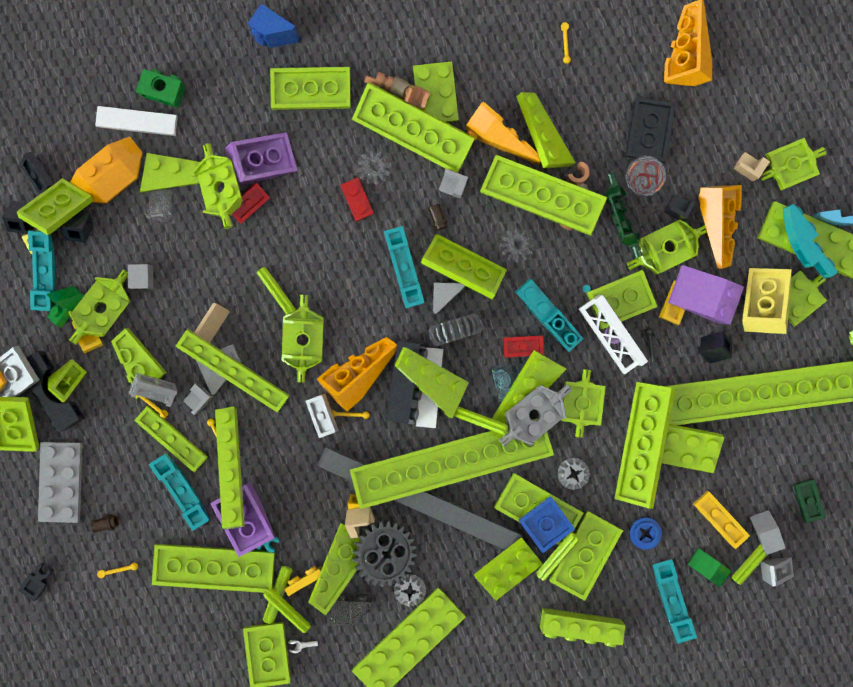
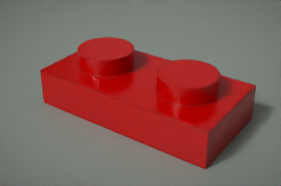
(357, 199)
(252, 200)
(522, 346)

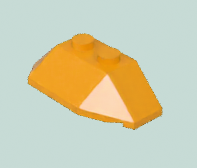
(109, 170)

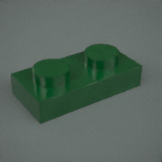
(809, 500)

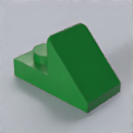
(66, 301)

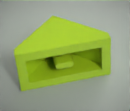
(65, 380)

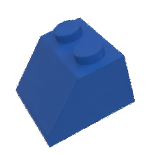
(271, 28)

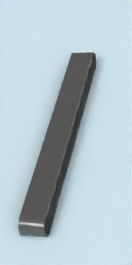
(431, 505)

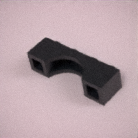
(75, 229)
(62, 414)

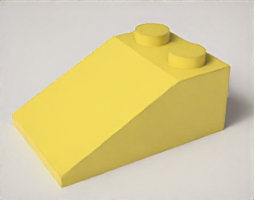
(767, 301)

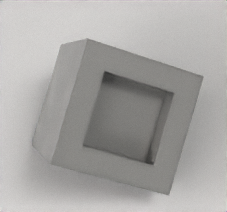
(453, 183)
(140, 276)
(198, 398)

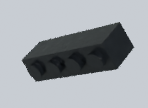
(403, 392)

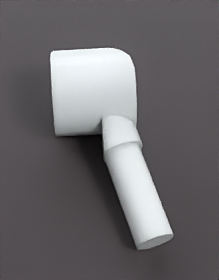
(299, 645)

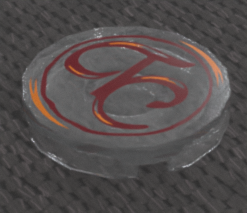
(645, 176)

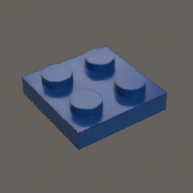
(546, 524)

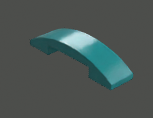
(404, 267)
(43, 270)
(181, 491)
(673, 601)

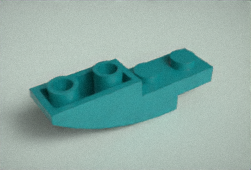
(801, 237)
(549, 315)

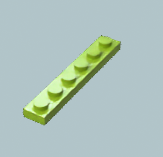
(232, 370)
(229, 468)

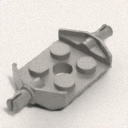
(550, 411)

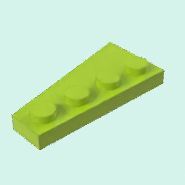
(546, 138)

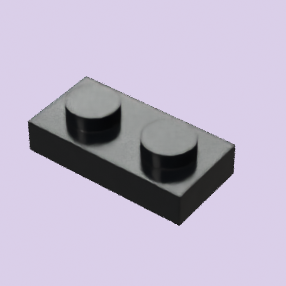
(35, 172)

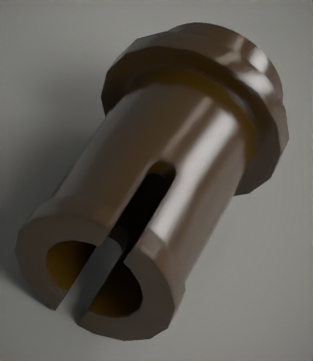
(437, 217)
(109, 522)

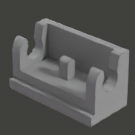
(153, 389)

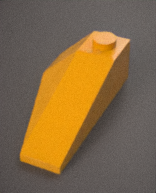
(691, 54)
(718, 210)
(353, 379)

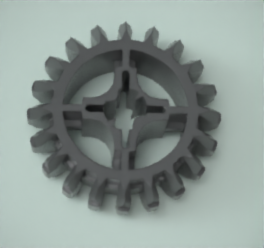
(455, 329)

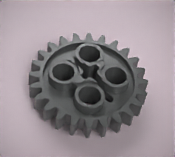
(370, 543)

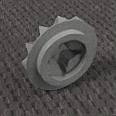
(564, 472)
(416, 583)

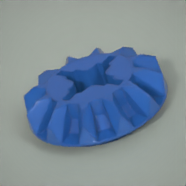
(645, 542)

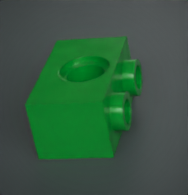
(170, 95)

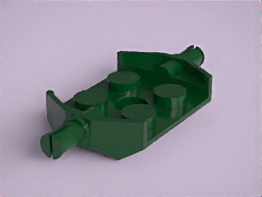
(618, 208)

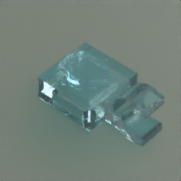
(502, 382)

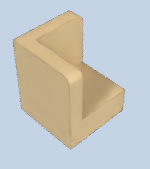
(751, 167)
(357, 518)

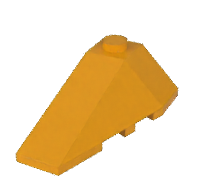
(489, 129)

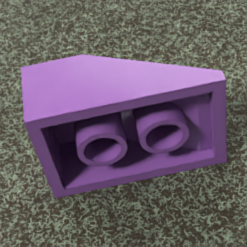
(261, 158)
(706, 295)
(257, 527)

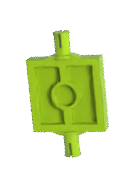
(792, 164)
(804, 297)
(584, 403)

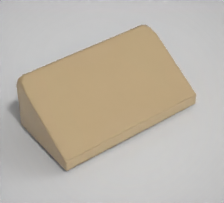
(212, 322)

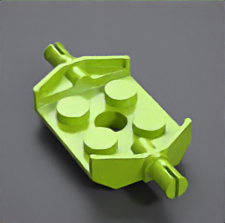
(211, 173)
(654, 252)
(105, 292)
(297, 323)

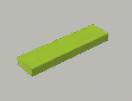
(171, 438)

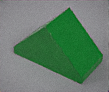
(709, 567)

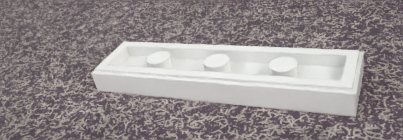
(136, 121)
(427, 409)

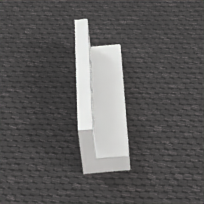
(619, 330)

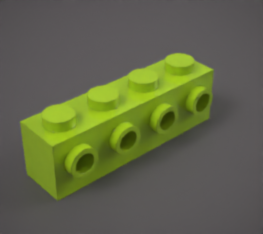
(582, 626)

